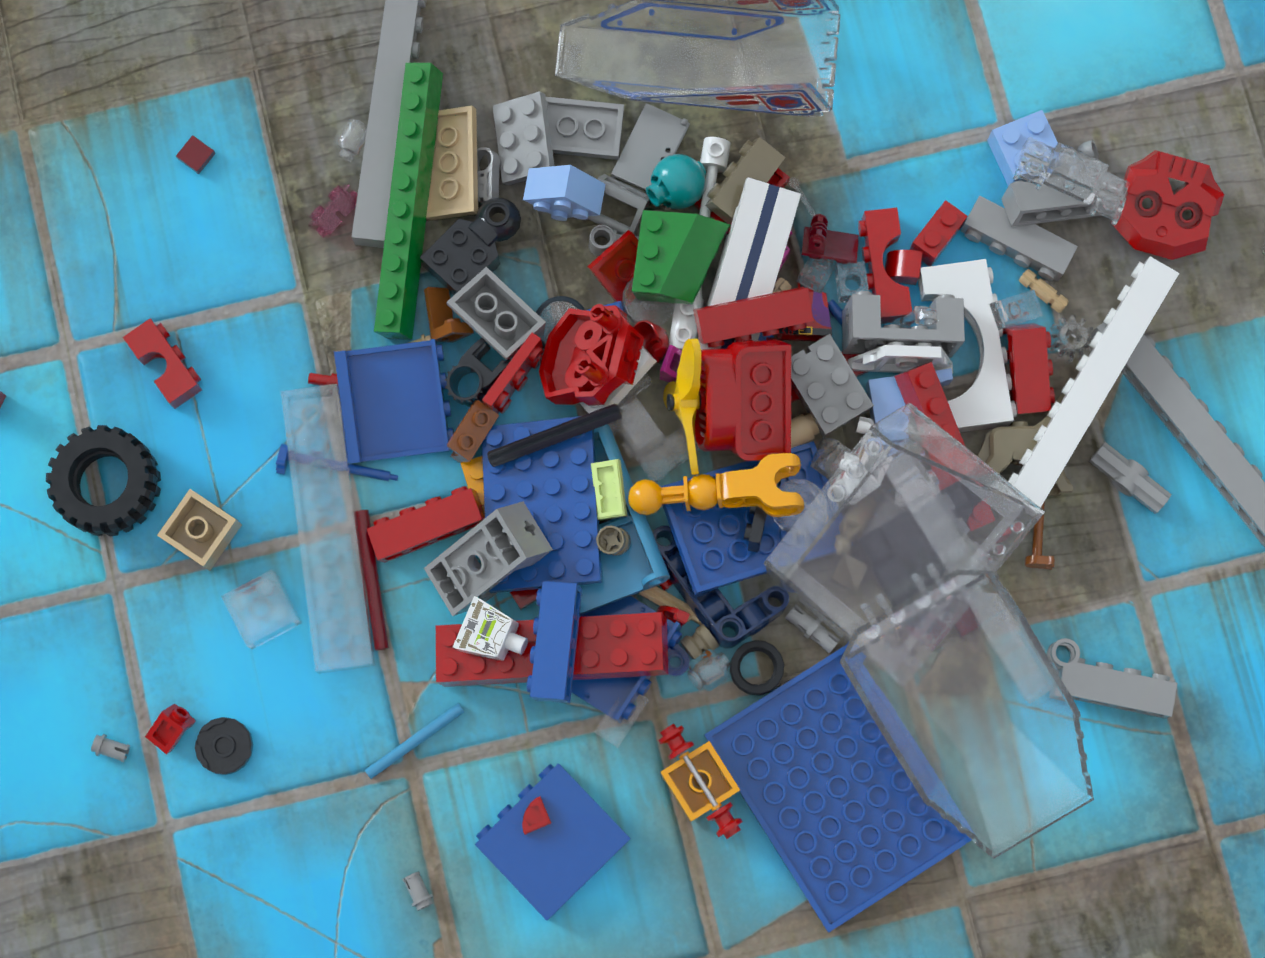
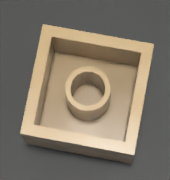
(199, 529)

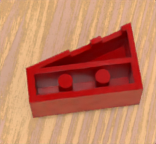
(1030, 367)

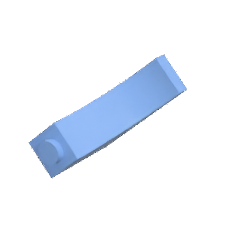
(887, 397)

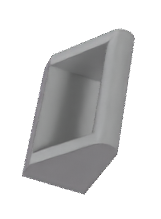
(625, 194)

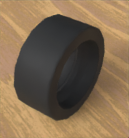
(775, 656)

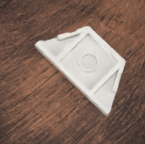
(900, 358)

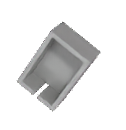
(828, 386)

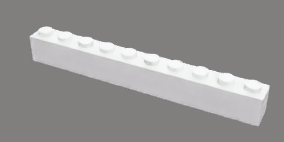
(1094, 380)

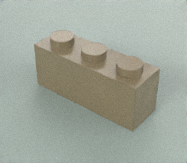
(757, 162)

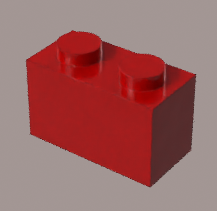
(939, 232)

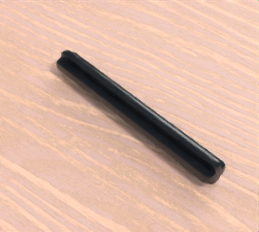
(554, 435)

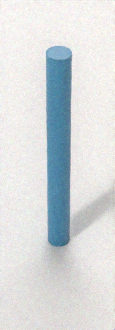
(414, 741)

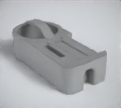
(489, 178)

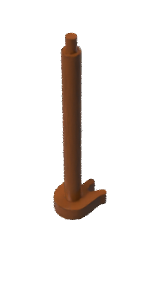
(1036, 560)

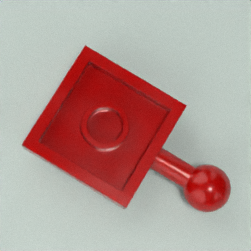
(616, 265)

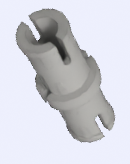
(812, 628)

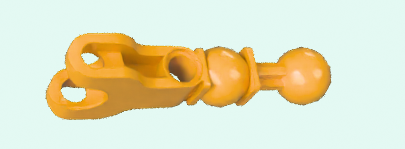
(729, 489)

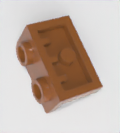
(471, 432)

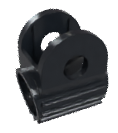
(471, 363)

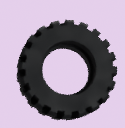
(78, 455)

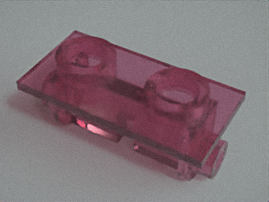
(325, 216)

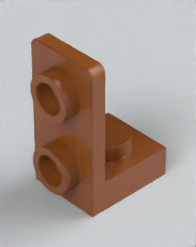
(441, 321)

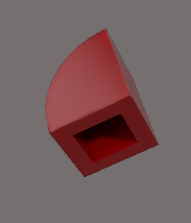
(904, 266)

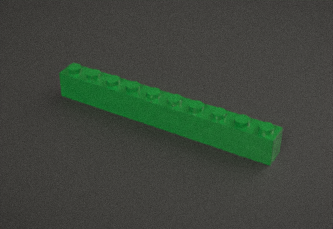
(408, 201)

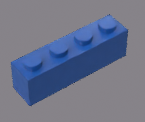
(555, 642)

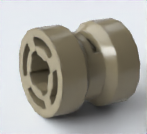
(608, 538)
(699, 642)

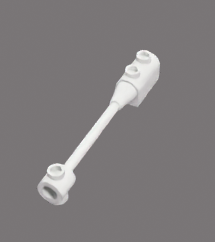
(715, 160)

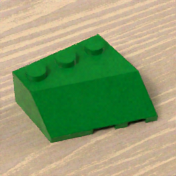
(674, 255)

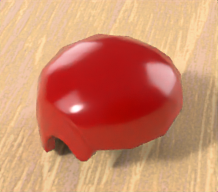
(655, 338)

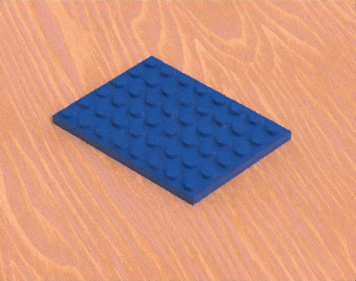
(831, 793)

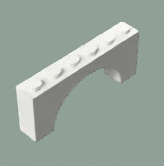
(988, 399)

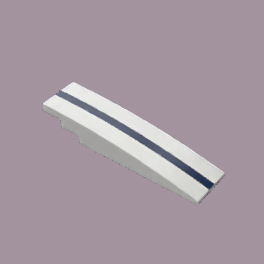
(754, 245)

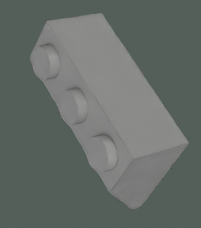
(496, 313)

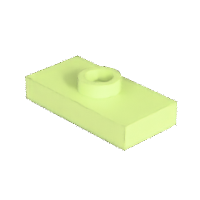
(609, 489)

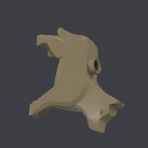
(1008, 444)

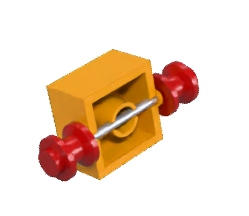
(700, 781)

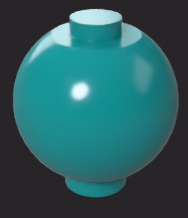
(677, 182)

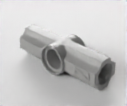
(1130, 478)

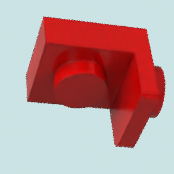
(170, 727)

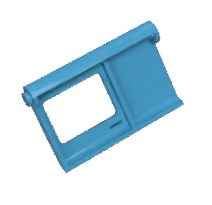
(642, 563)

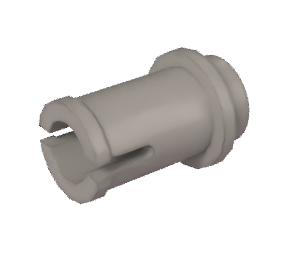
(110, 748)
(418, 891)

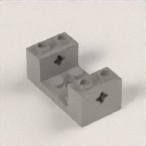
(864, 333)
(502, 541)

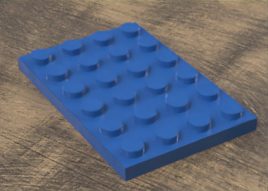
(558, 494)
(713, 539)

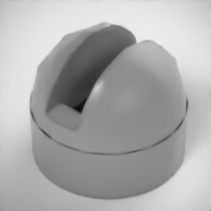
(1089, 148)

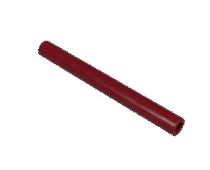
(372, 582)

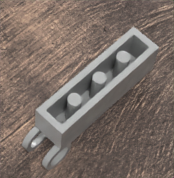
(1112, 687)

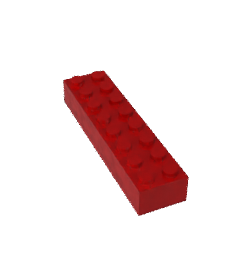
(604, 649)

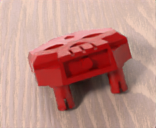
(1161, 227)
(589, 356)

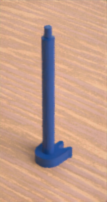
(283, 458)

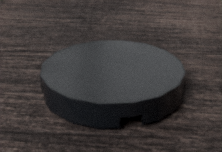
(224, 746)

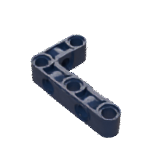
(713, 608)

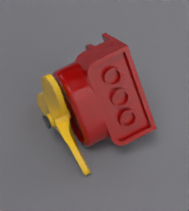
(734, 398)

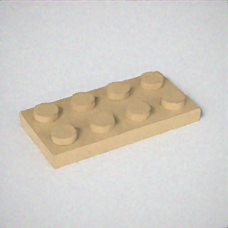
(454, 165)

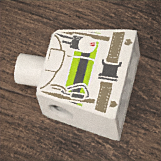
(488, 632)

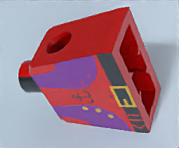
(818, 328)

